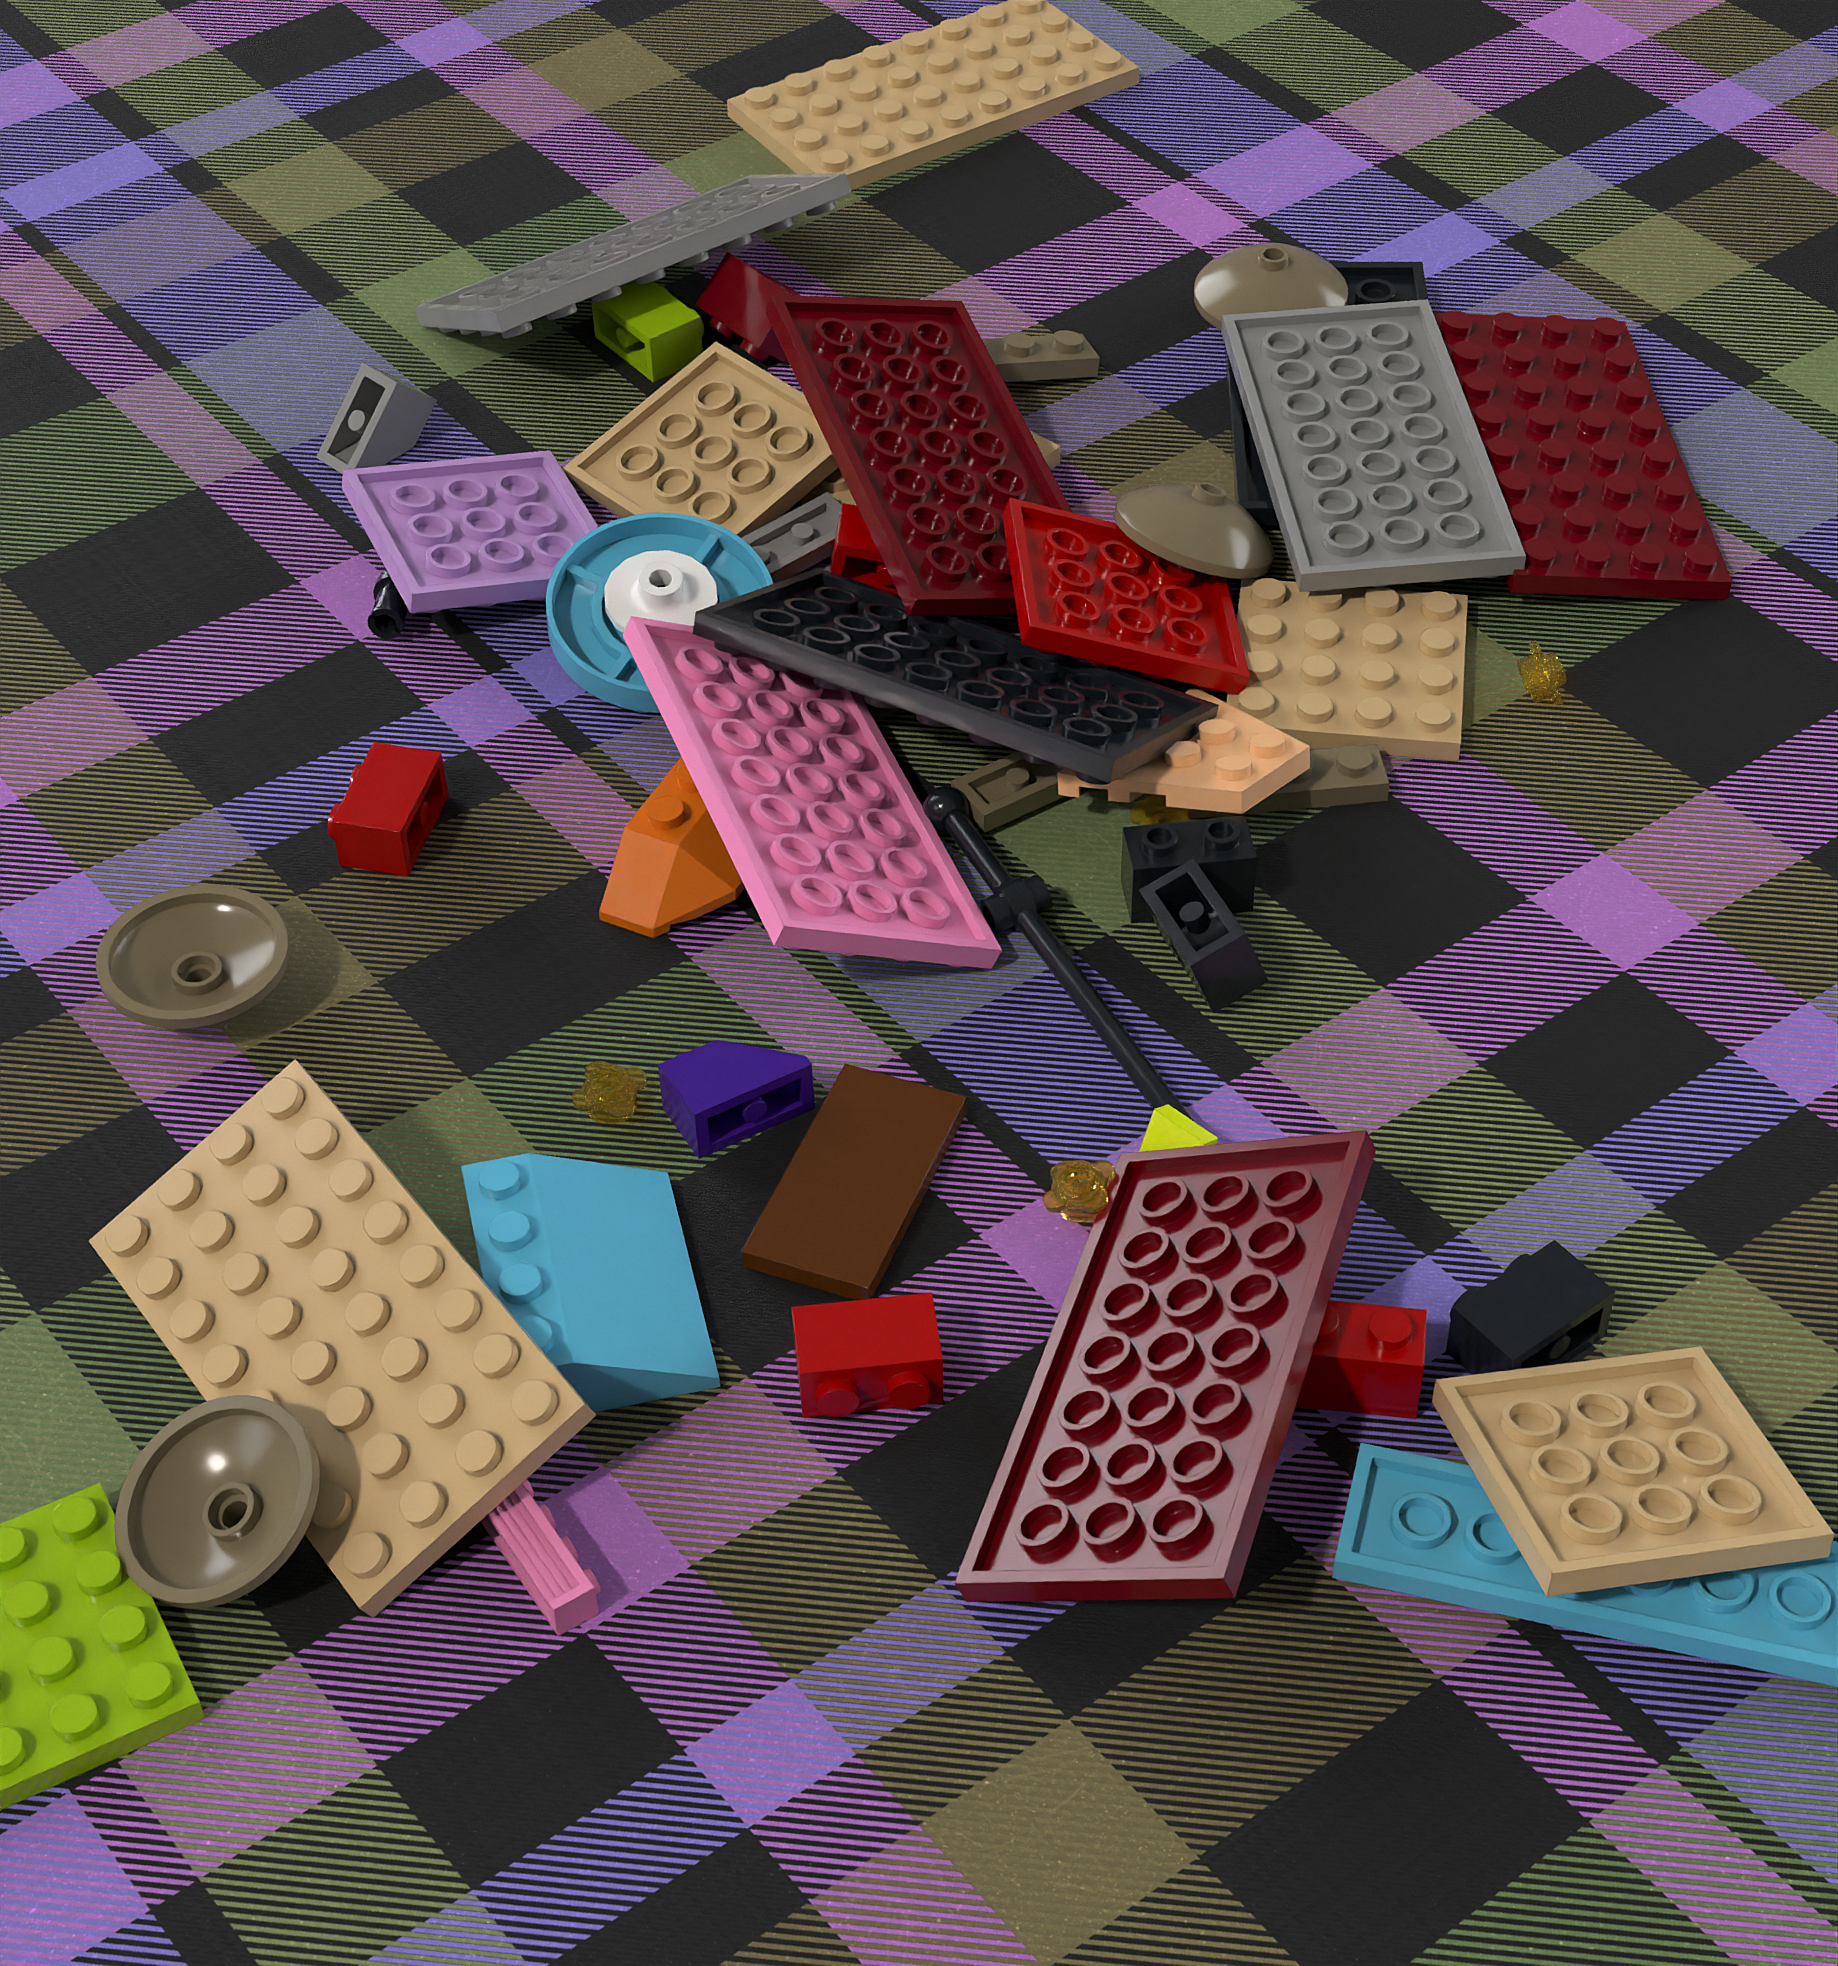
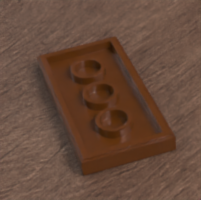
(855, 1183)

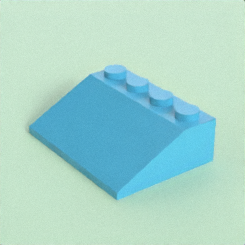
(594, 1274)

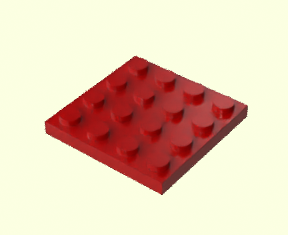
(1116, 604)

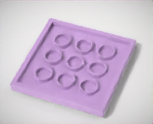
(469, 526)

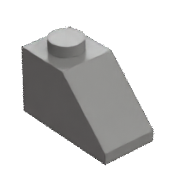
(375, 421)

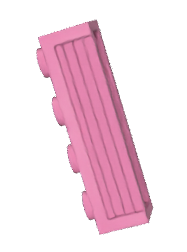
(543, 1559)

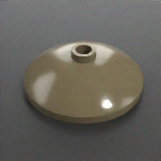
(1266, 280)
(1196, 529)
(192, 956)
(193, 1486)

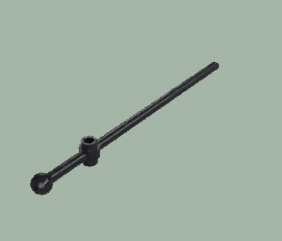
(1018, 905)

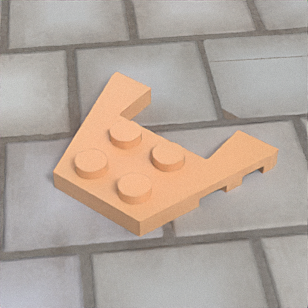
(1221, 769)

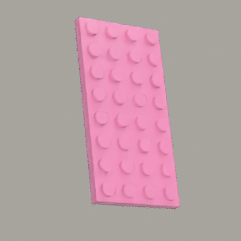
(810, 806)

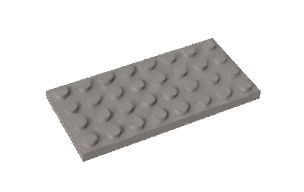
(631, 252)
(1369, 447)

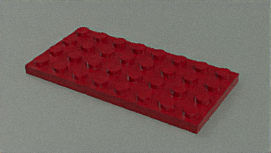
(919, 440)
(1583, 458)
(1170, 1375)

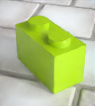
(649, 329)

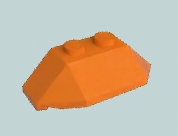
(669, 862)

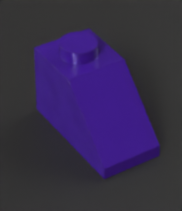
(733, 1092)

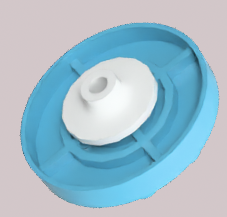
(643, 569)

